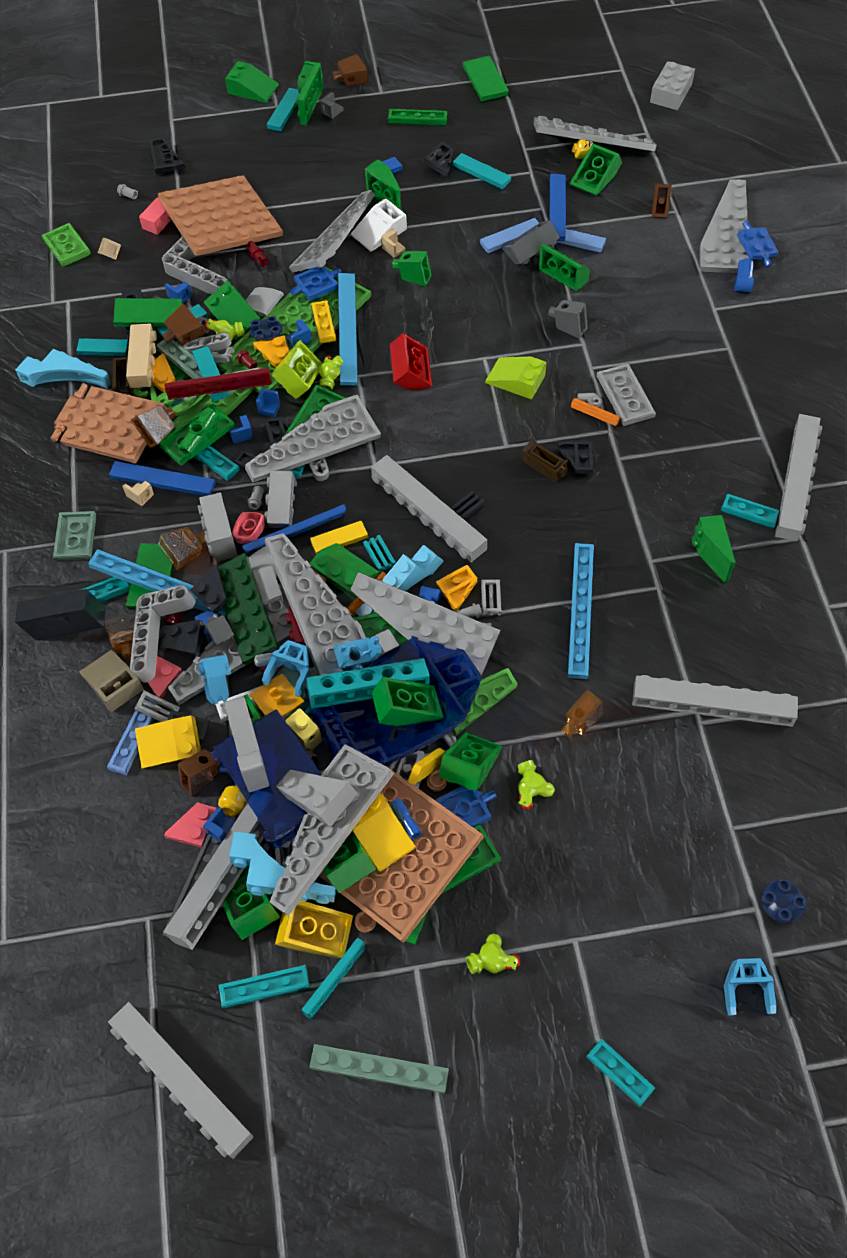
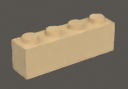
(141, 355)

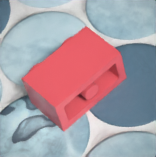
(154, 217)

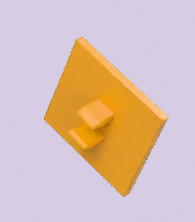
(277, 695)

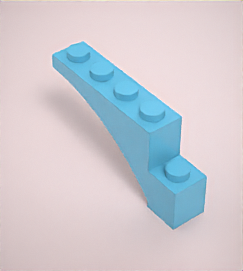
(60, 367)
(408, 572)
(265, 871)

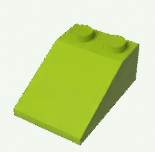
(297, 370)
(518, 375)

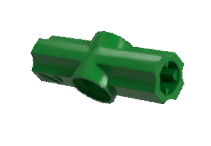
(198, 432)

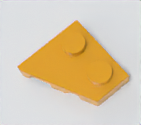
(273, 349)

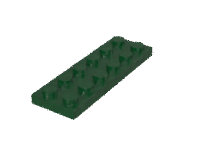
(246, 610)

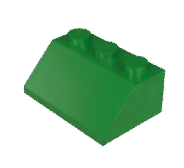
(563, 268)
(341, 567)

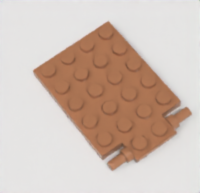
(103, 423)

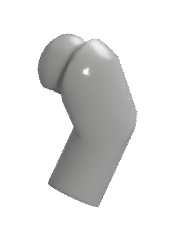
(590, 398)

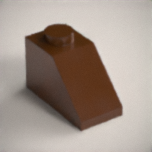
(661, 200)

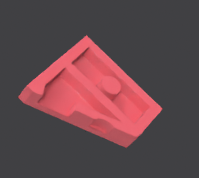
(164, 676)
(190, 827)

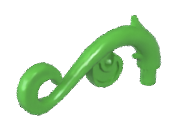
(178, 409)

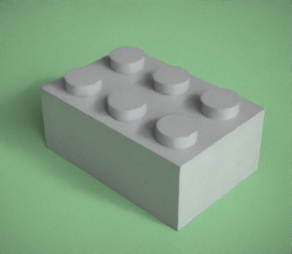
(672, 85)
(216, 527)

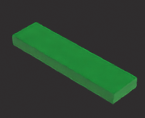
(417, 117)

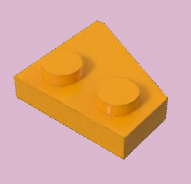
(162, 373)
(457, 586)

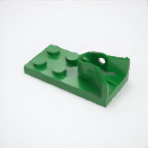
(309, 89)

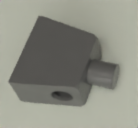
(570, 317)

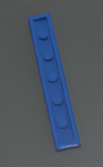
(557, 209)
(162, 478)
(297, 528)

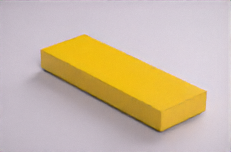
(323, 321)
(343, 536)
(426, 766)

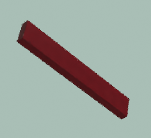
(218, 383)

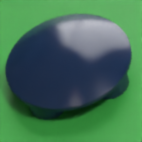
(266, 328)
(783, 901)

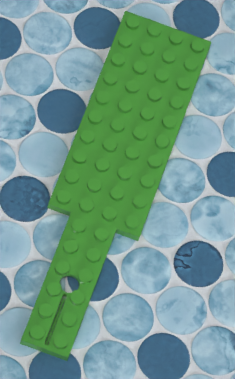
(287, 313)

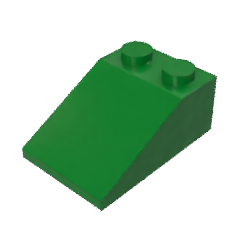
(250, 82)
(596, 169)
(382, 183)
(230, 305)
(714, 545)
(405, 702)
(469, 761)
(349, 864)
(248, 911)

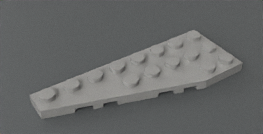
(571, 130)
(331, 239)
(720, 245)
(324, 434)
(314, 605)
(427, 620)
(191, 683)
(316, 841)

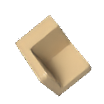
(391, 244)
(109, 248)
(139, 493)

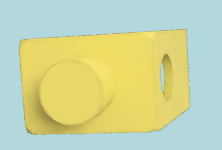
(303, 729)

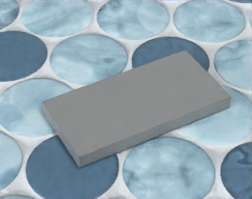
(626, 394)

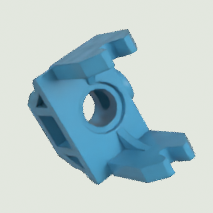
(364, 650)
(291, 656)
(214, 677)
(756, 975)

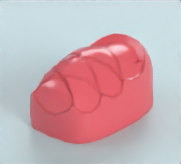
(248, 527)

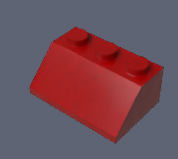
(410, 363)

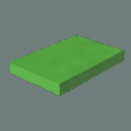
(66, 244)

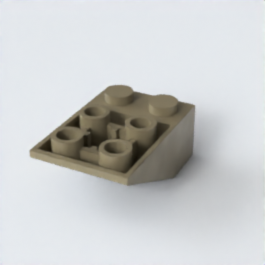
(112, 680)

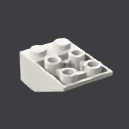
(377, 222)

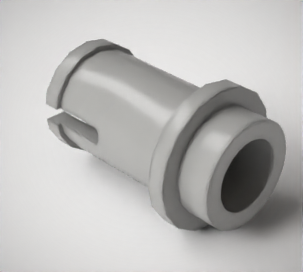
(123, 190)
(255, 500)
(471, 612)

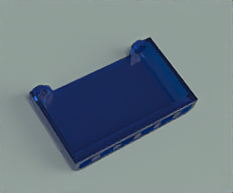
(279, 754)

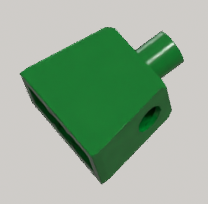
(414, 267)

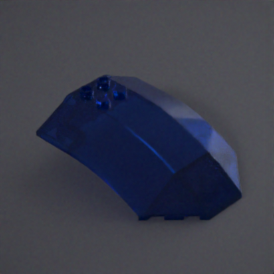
(357, 721)

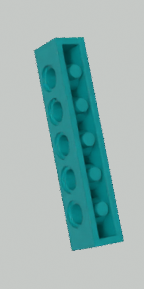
(359, 683)

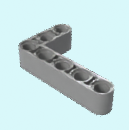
(178, 265)
(147, 624)
(248, 751)

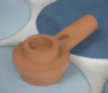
(435, 782)
(364, 922)

